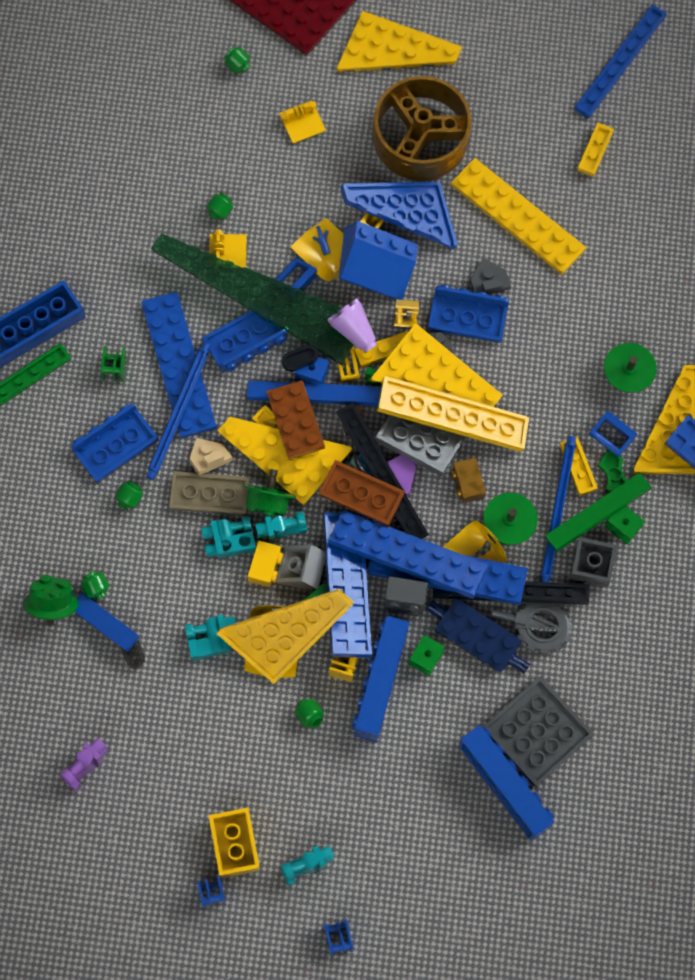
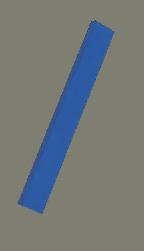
(620, 61)
(321, 393)

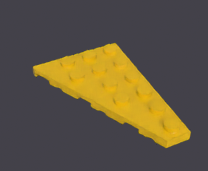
(386, 44)
(429, 364)
(265, 448)
(656, 456)
(283, 635)

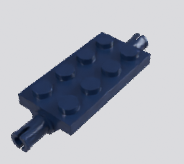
(478, 636)

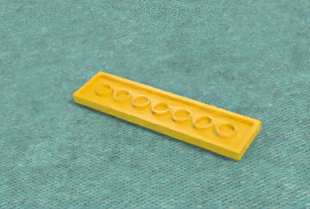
(518, 216)
(453, 414)

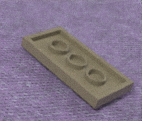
(209, 493)

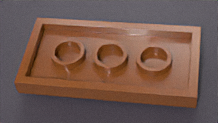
(295, 419)
(361, 493)

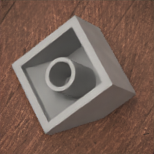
(301, 567)

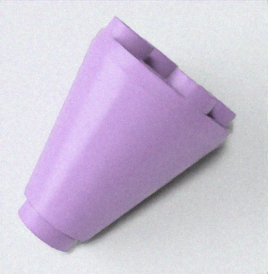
(354, 325)

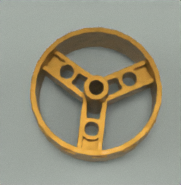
(419, 132)

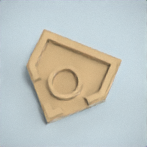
(208, 456)

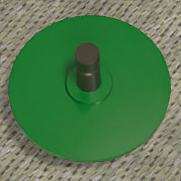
(630, 367)
(510, 518)

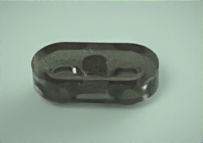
(135, 651)

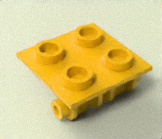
(302, 121)
(229, 247)

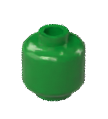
(237, 60)
(219, 206)
(128, 495)
(95, 585)
(309, 713)

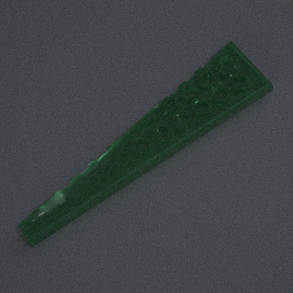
(273, 300)

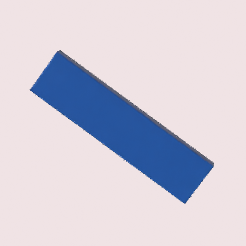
(106, 623)

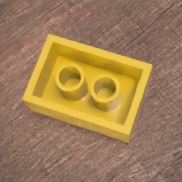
(234, 843)

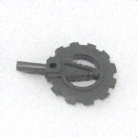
(527, 622)

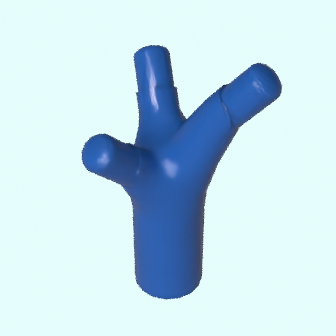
(322, 240)

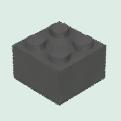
(593, 562)
(405, 596)

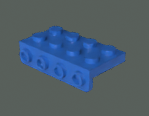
(468, 313)
(243, 340)
(114, 442)

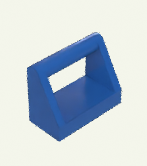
(305, 280)
(620, 427)

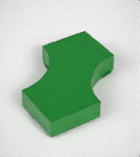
(612, 468)

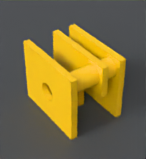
(403, 307)
(337, 668)

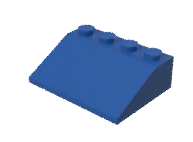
(377, 260)

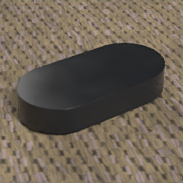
(299, 358)

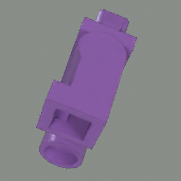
(85, 763)

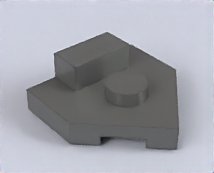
(489, 278)

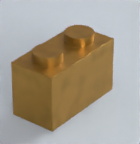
(468, 480)

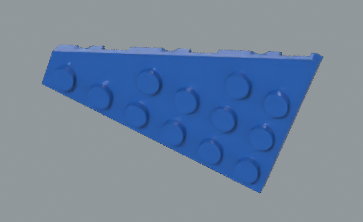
(409, 205)

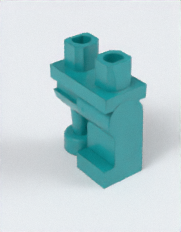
(281, 527)
(226, 542)
(213, 644)
(307, 864)

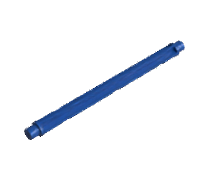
(178, 410)
(558, 505)

